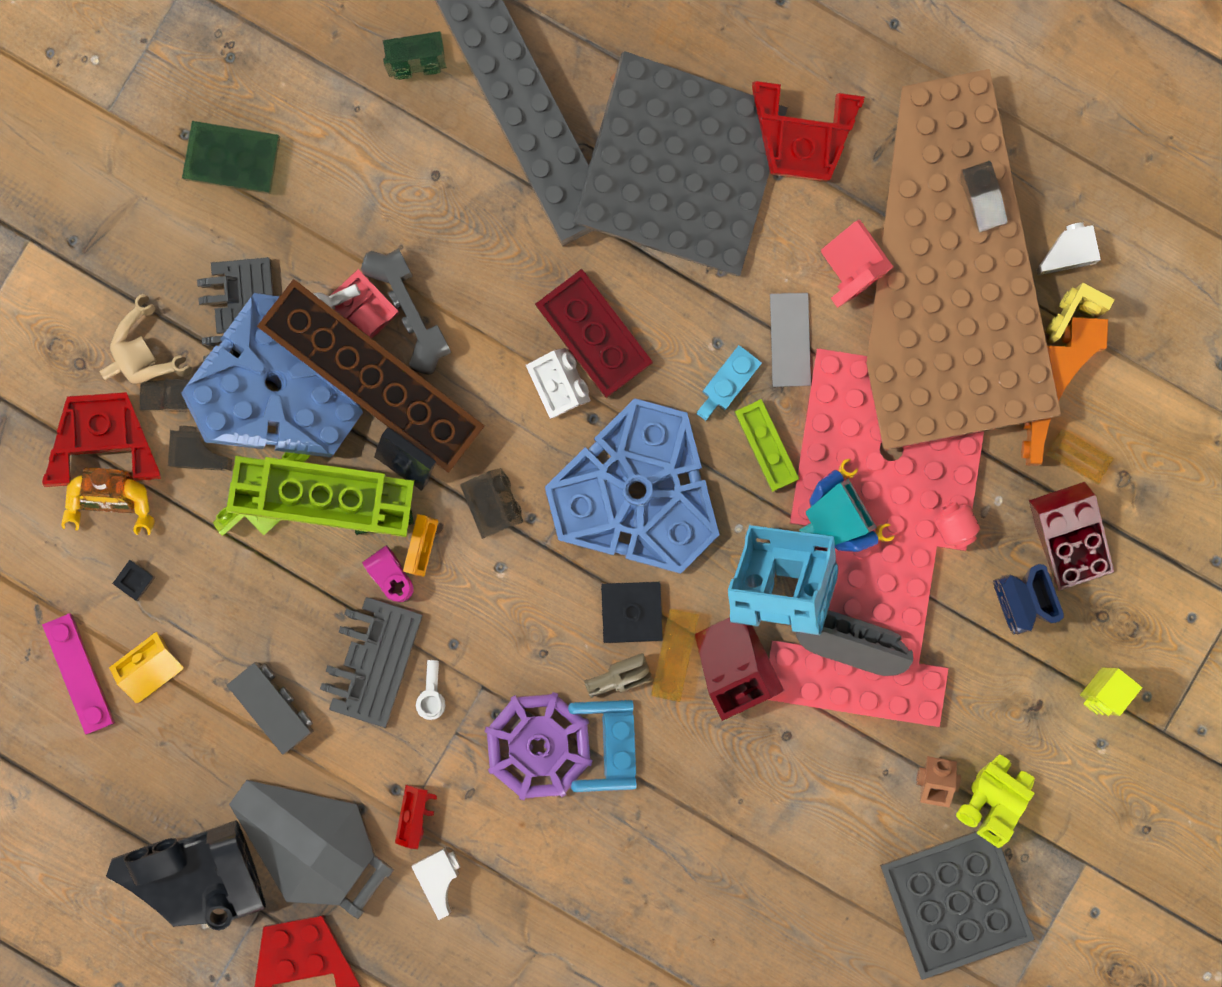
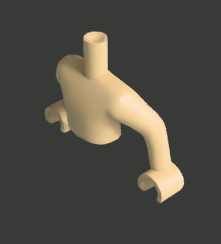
(135, 357)

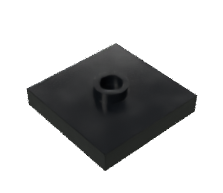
(404, 458)
(631, 612)

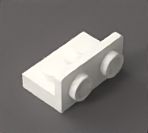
(558, 382)

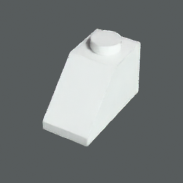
(1071, 250)

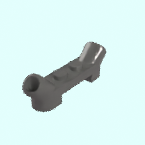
(394, 270)

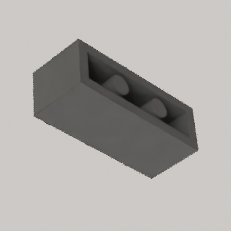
(271, 707)

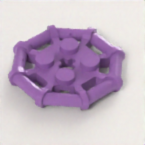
(540, 763)

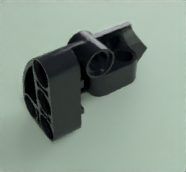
(194, 877)

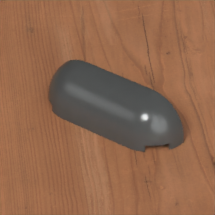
(859, 645)

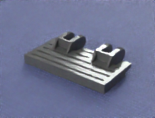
(240, 283)
(377, 663)

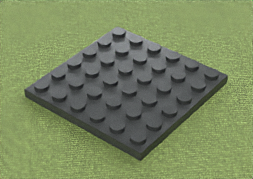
(677, 166)

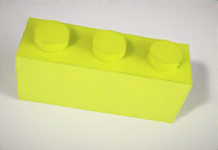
(1110, 692)

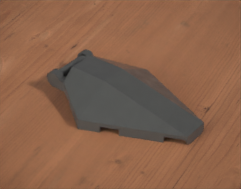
(310, 844)

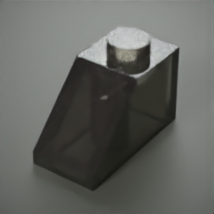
(984, 196)

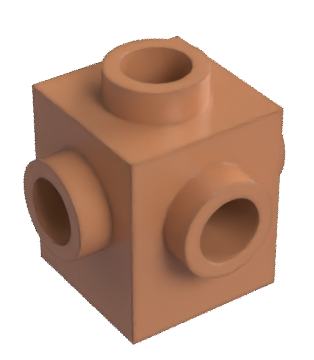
(938, 775)

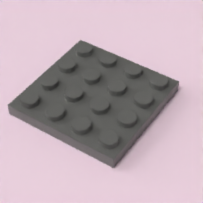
(956, 903)

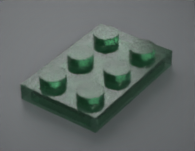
(231, 157)

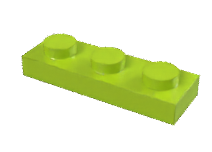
(766, 445)

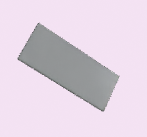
(790, 339)

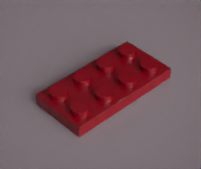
(593, 333)

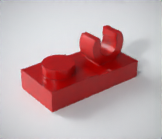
(410, 825)

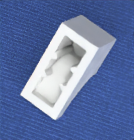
(435, 877)

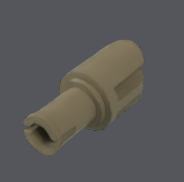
(621, 676)

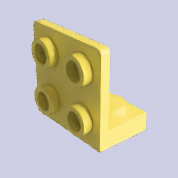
(1090, 303)

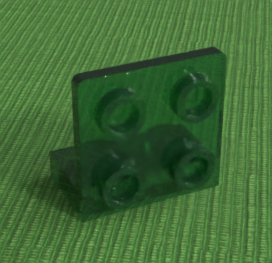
(414, 55)

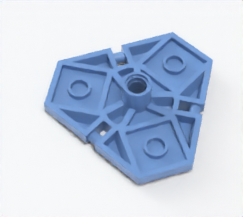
(236, 406)
(594, 502)

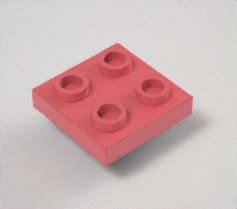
(368, 310)

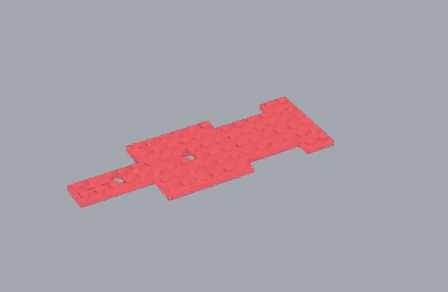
(891, 579)

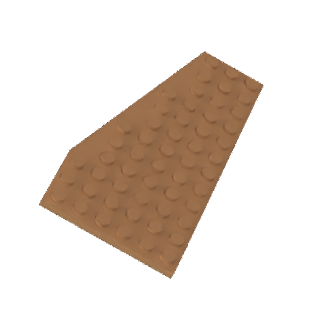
(959, 312)

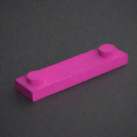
(78, 673)

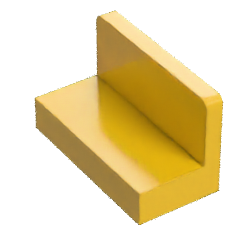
(145, 668)

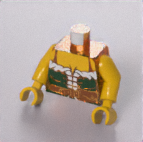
(108, 492)

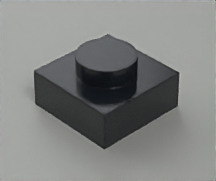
(133, 580)

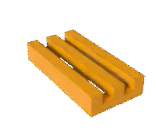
(420, 545)

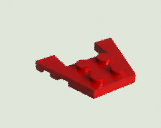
(801, 145)
(99, 426)
(301, 951)

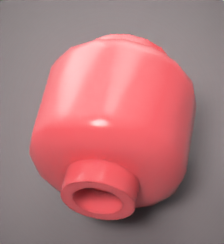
(957, 525)

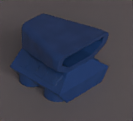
(1028, 599)

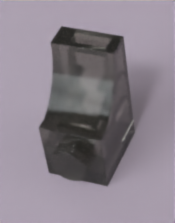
(163, 396)
(190, 451)

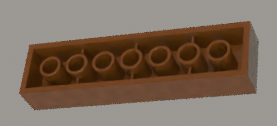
(370, 375)

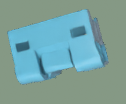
(789, 556)

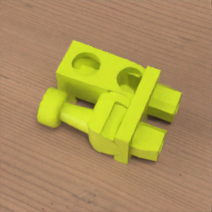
(1005, 795)

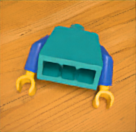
(841, 513)

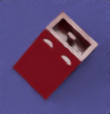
(1072, 535)
(735, 667)

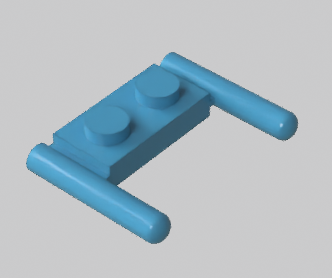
(617, 745)

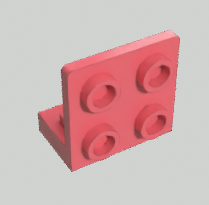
(855, 261)

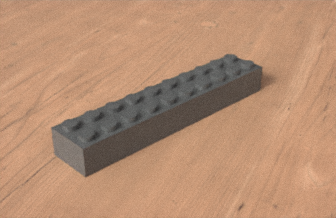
(522, 107)

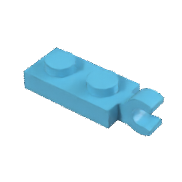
(728, 381)

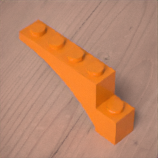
(1082, 341)

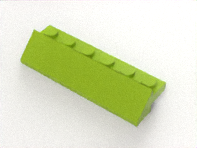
(320, 495)

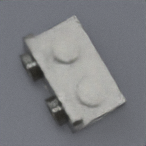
(492, 502)

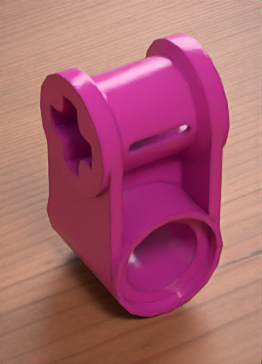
(387, 570)

